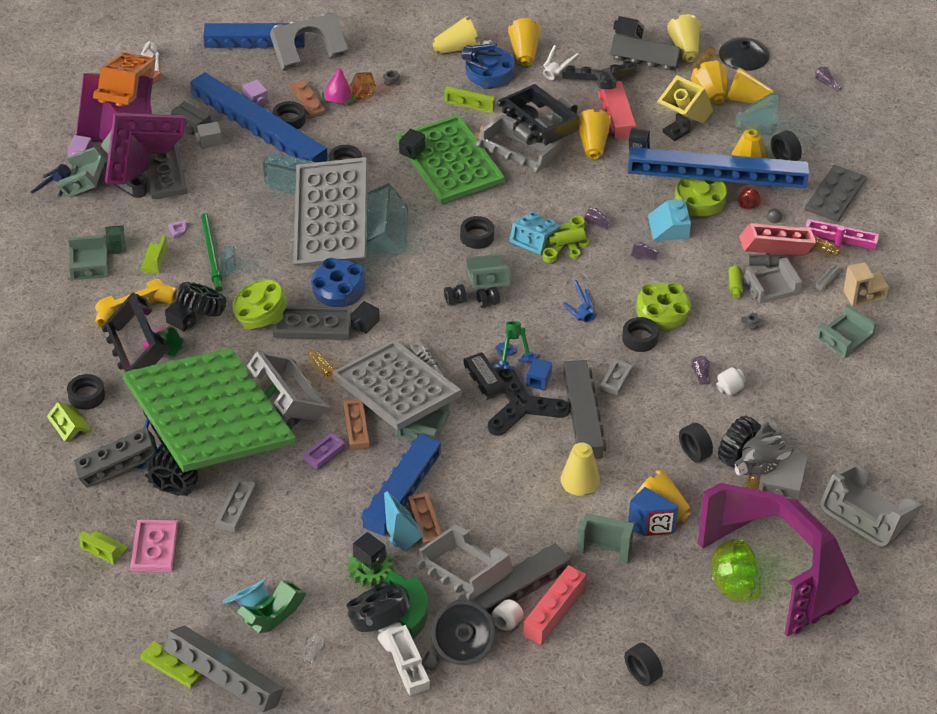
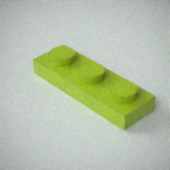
(469, 99)
(170, 665)

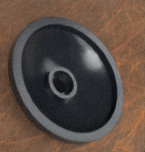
(744, 53)
(449, 637)

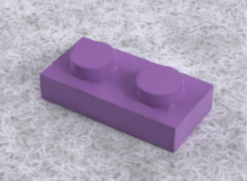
(323, 451)

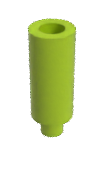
(567, 237)
(735, 281)

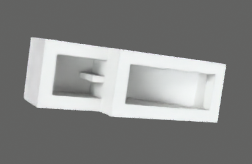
(408, 660)

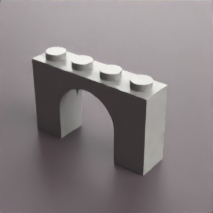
(325, 26)

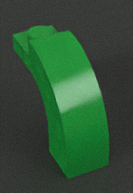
(418, 604)
(275, 610)

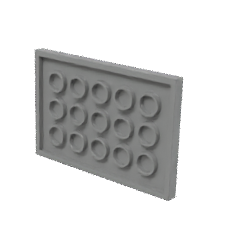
(331, 211)
(396, 384)

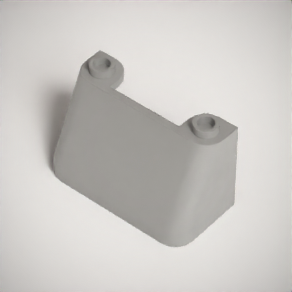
(864, 510)

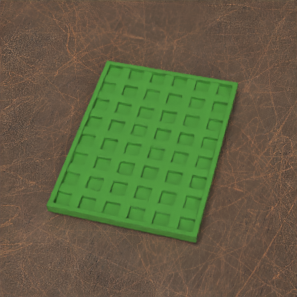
(208, 409)

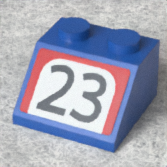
(652, 514)

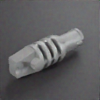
(425, 355)

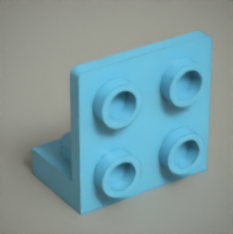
(532, 232)

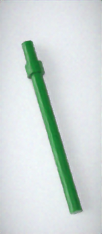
(216, 275)

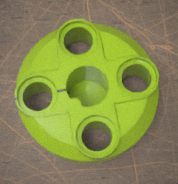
(702, 196)
(260, 304)
(664, 305)

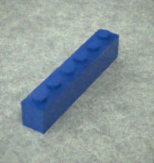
(243, 35)
(402, 481)

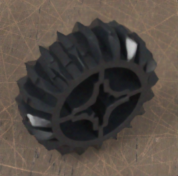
(201, 299)
(735, 438)
(168, 476)

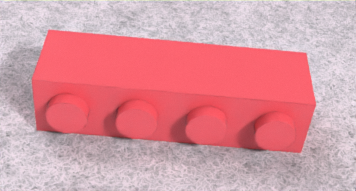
(617, 106)
(777, 239)
(554, 605)

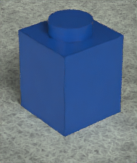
(539, 374)

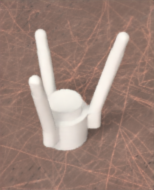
(150, 50)
(553, 69)

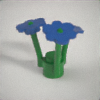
(513, 331)

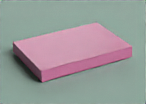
(154, 545)

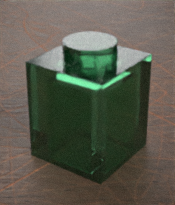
(115, 239)

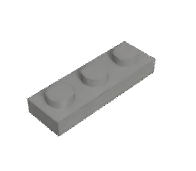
(235, 505)

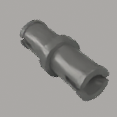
(768, 260)

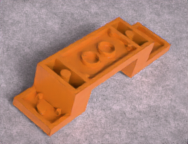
(121, 76)

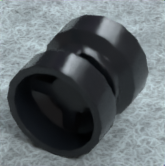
(455, 294)
(488, 296)

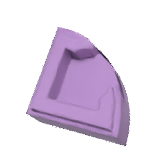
(177, 229)

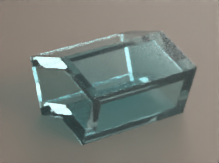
(228, 260)

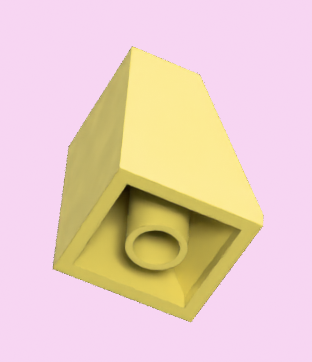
(687, 99)

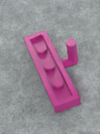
(843, 234)

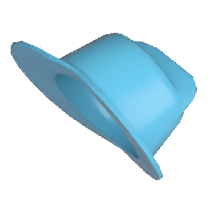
(251, 596)

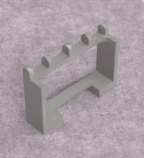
(506, 126)
(286, 401)
(498, 562)

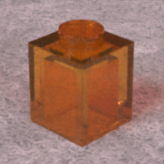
(363, 85)

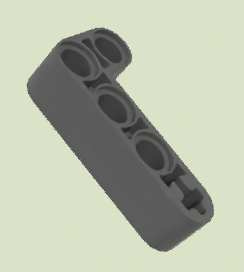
(531, 137)

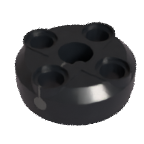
(378, 607)

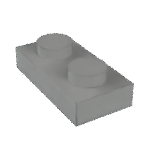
(616, 377)

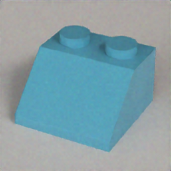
(670, 221)

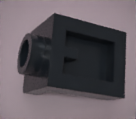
(678, 128)

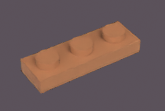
(307, 99)
(356, 424)
(424, 517)

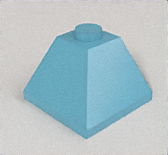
(400, 524)

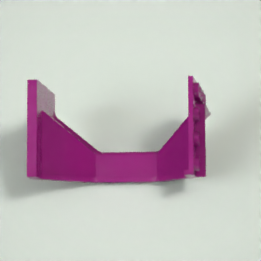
(132, 133)
(813, 591)

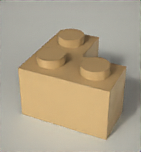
(863, 286)

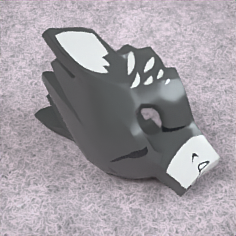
(762, 449)

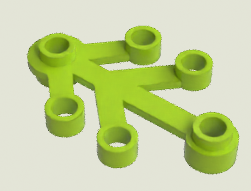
(575, 222)

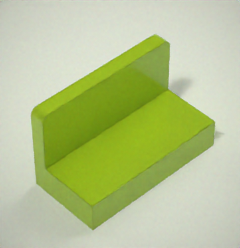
(155, 256)
(67, 421)
(102, 546)

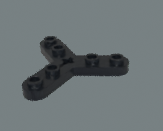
(605, 77)
(513, 411)

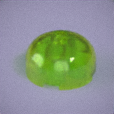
(734, 569)

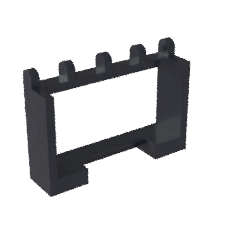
(539, 97)
(140, 307)

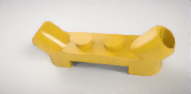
(155, 292)

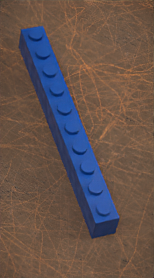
(256, 119)
(718, 167)

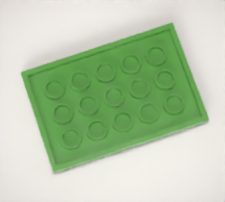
(453, 162)

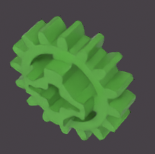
(365, 575)

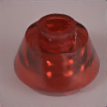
(749, 198)

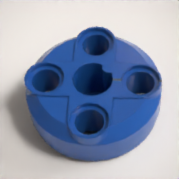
(500, 69)
(338, 282)

